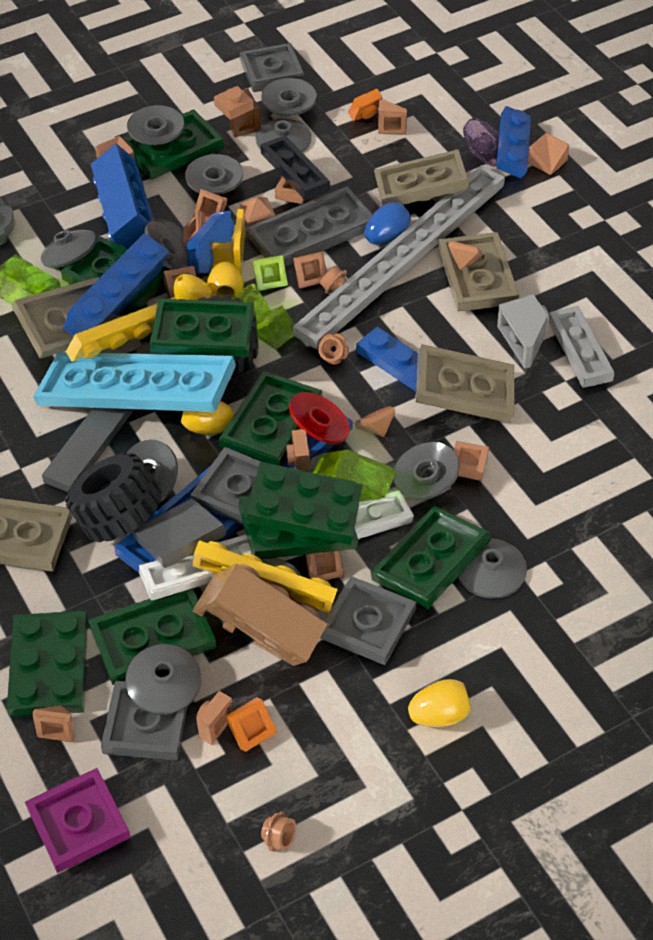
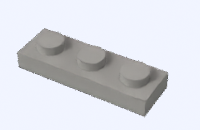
(581, 346)

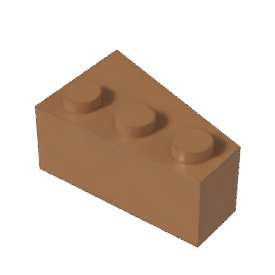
(262, 613)

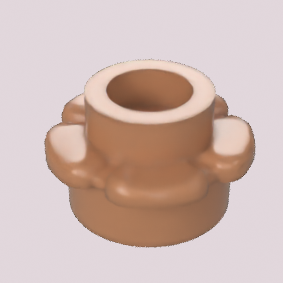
(333, 279)
(325, 348)
(278, 831)

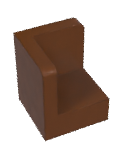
(247, 122)

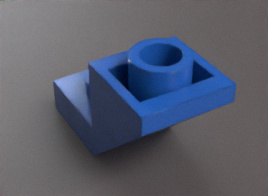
(216, 230)

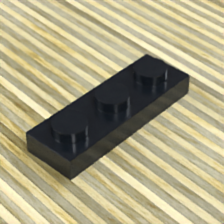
(295, 167)

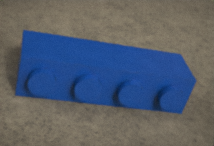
(121, 196)
(117, 286)

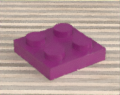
(77, 820)

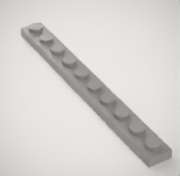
(397, 258)

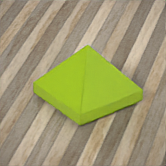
(270, 272)

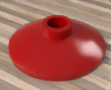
(319, 417)

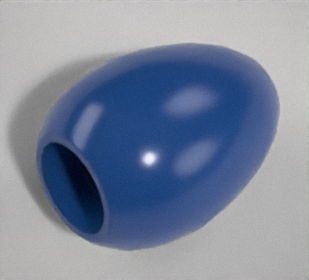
(387, 223)

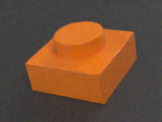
(365, 105)
(251, 724)

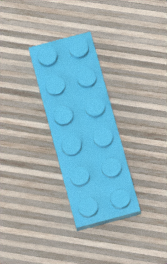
(137, 382)

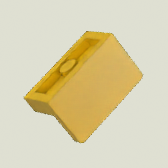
(234, 250)

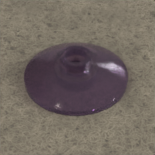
(482, 140)

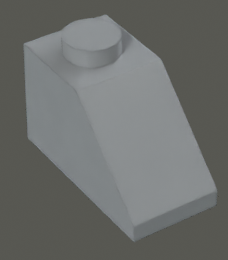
(523, 327)

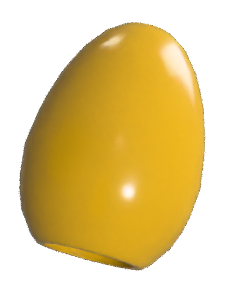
(225, 279)
(191, 288)
(208, 422)
(440, 704)

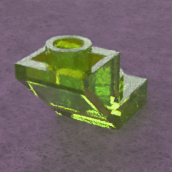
(274, 324)
(357, 468)

